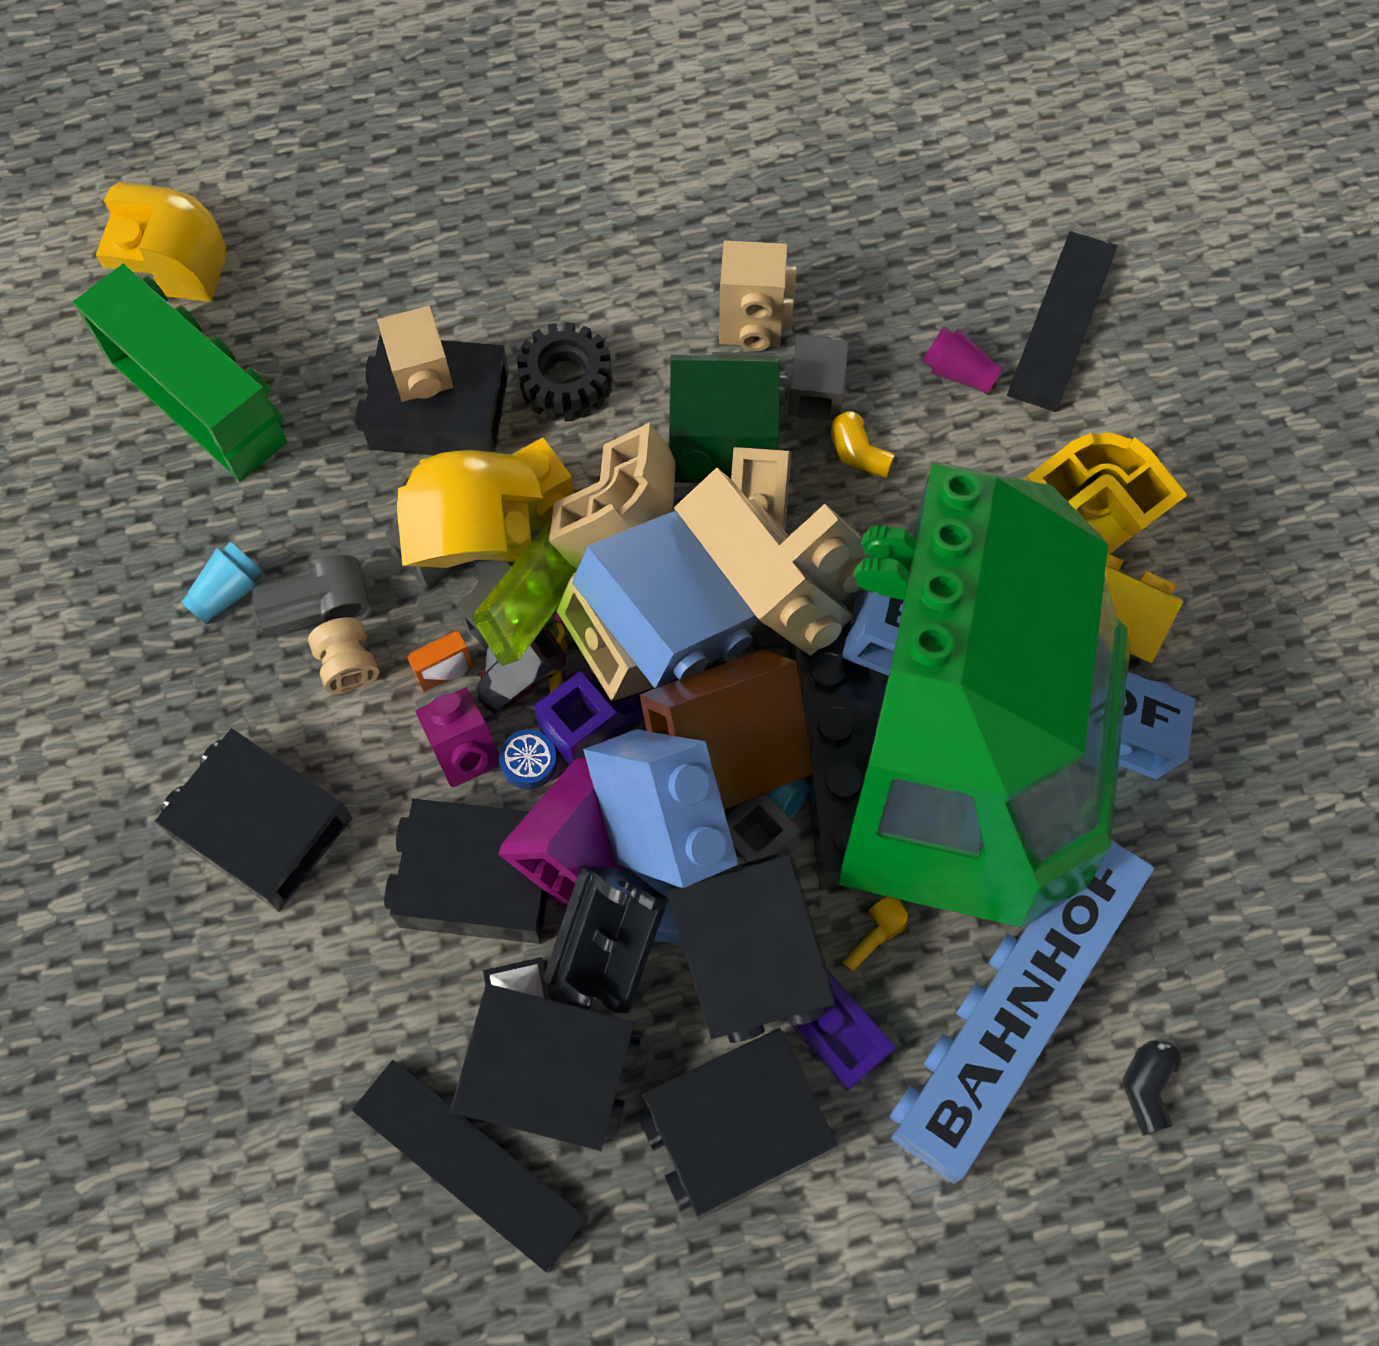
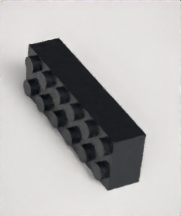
(843, 714)

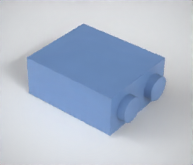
(664, 599)
(661, 806)

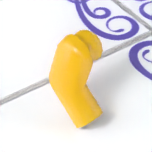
(854, 448)

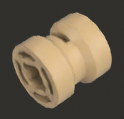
(343, 655)

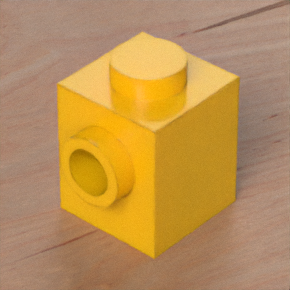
(552, 477)

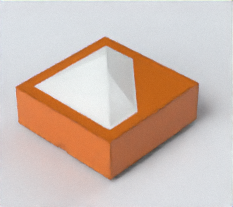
(440, 661)

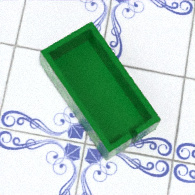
(183, 370)

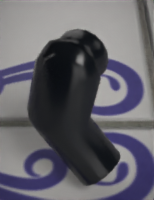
(1145, 1081)

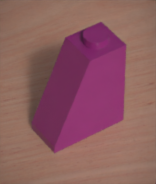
(561, 835)

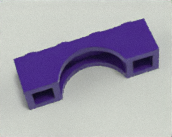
(583, 715)

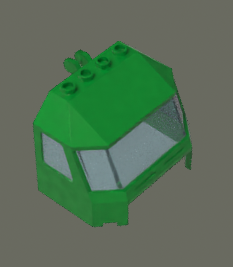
(996, 705)

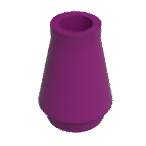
(961, 361)

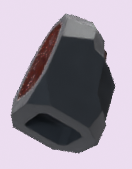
(508, 684)

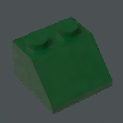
(720, 406)

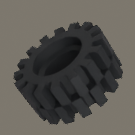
(558, 347)

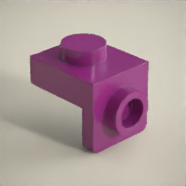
(458, 736)

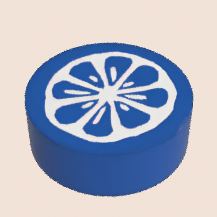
(528, 759)

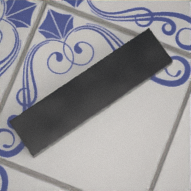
(1062, 321)
(470, 1166)

